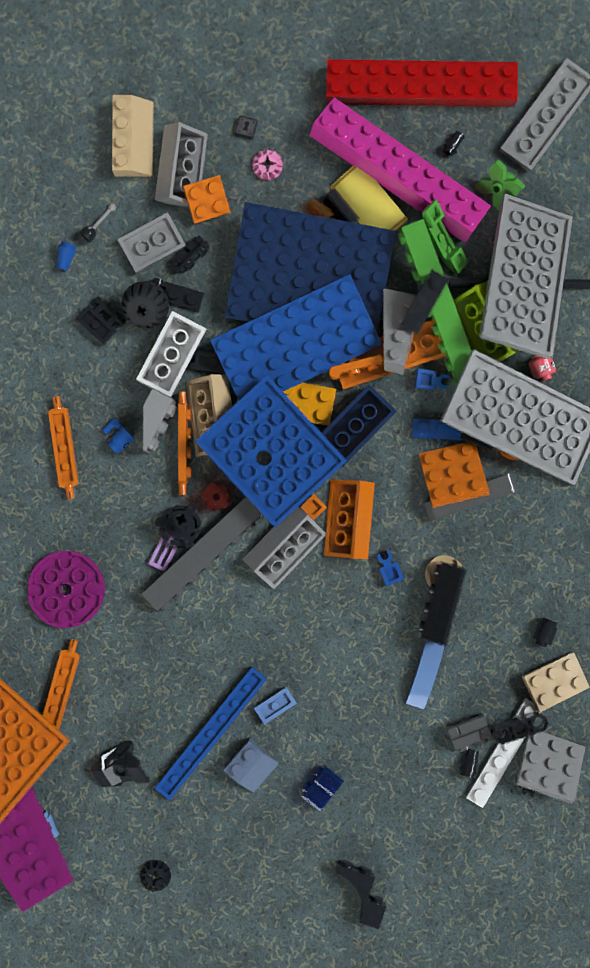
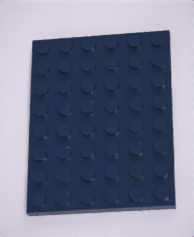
(295, 253)

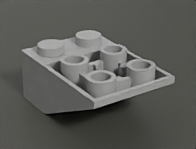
(155, 417)

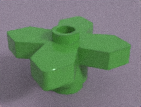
(499, 183)

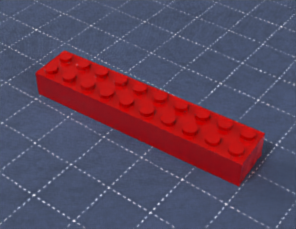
(422, 82)

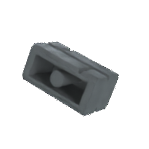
(468, 731)

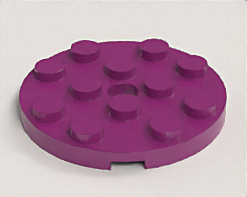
(86, 589)

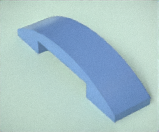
(425, 674)

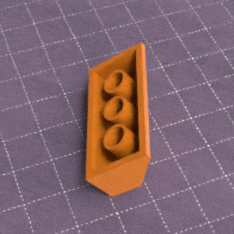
(349, 519)

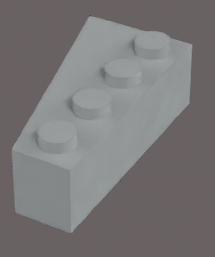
(396, 337)

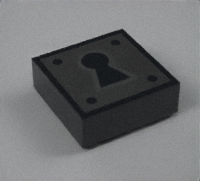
(246, 127)

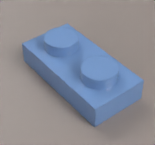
(275, 705)

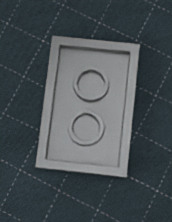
(152, 243)

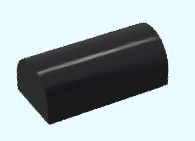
(340, 207)

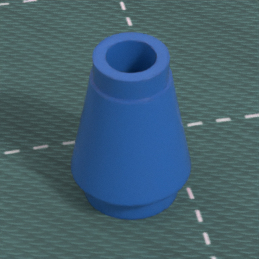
(66, 253)

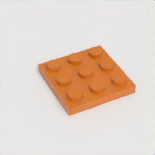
(453, 474)

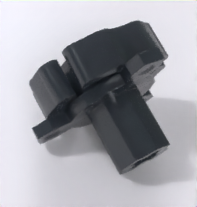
(184, 514)

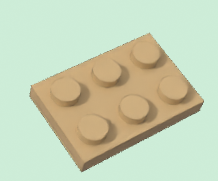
(555, 682)

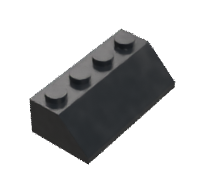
(442, 603)

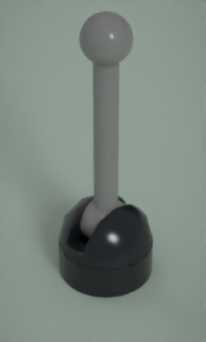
(89, 231)

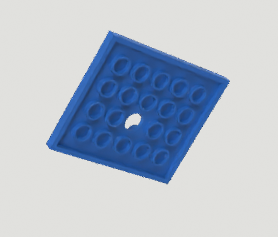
(271, 423)

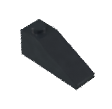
(424, 301)

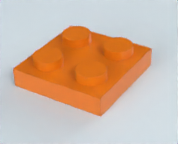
(206, 199)

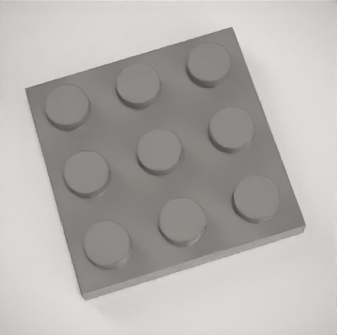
(551, 766)

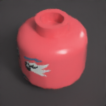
(541, 368)

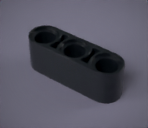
(528, 730)

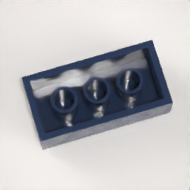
(358, 422)

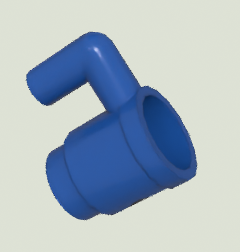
(121, 438)

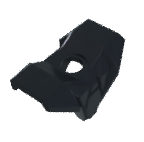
(119, 757)

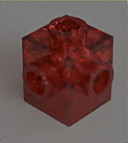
(211, 491)

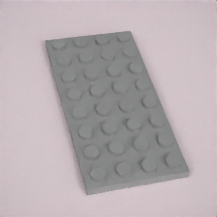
(526, 277)
(520, 417)

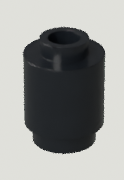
(545, 632)

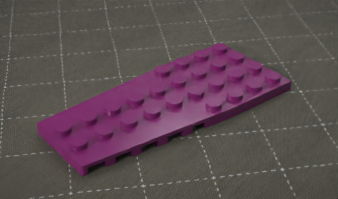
(30, 854)

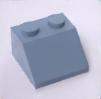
(250, 765)

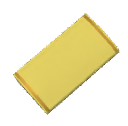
(369, 200)

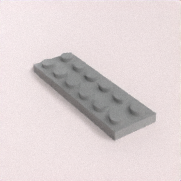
(547, 115)

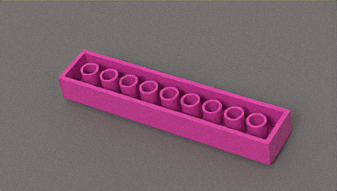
(398, 168)

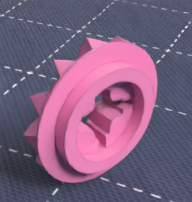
(274, 170)

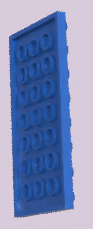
(298, 339)

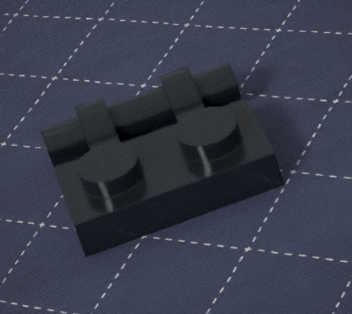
(96, 324)

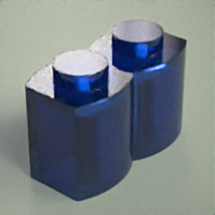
(321, 787)

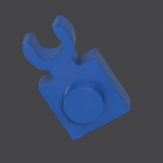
(427, 380)
(390, 571)

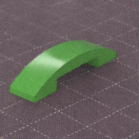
(442, 242)

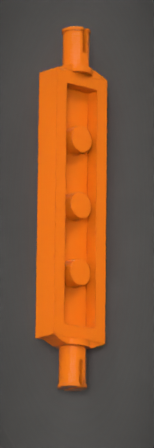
(184, 435)
(63, 447)
(61, 684)

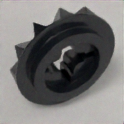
(163, 871)

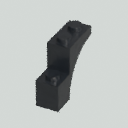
(362, 879)

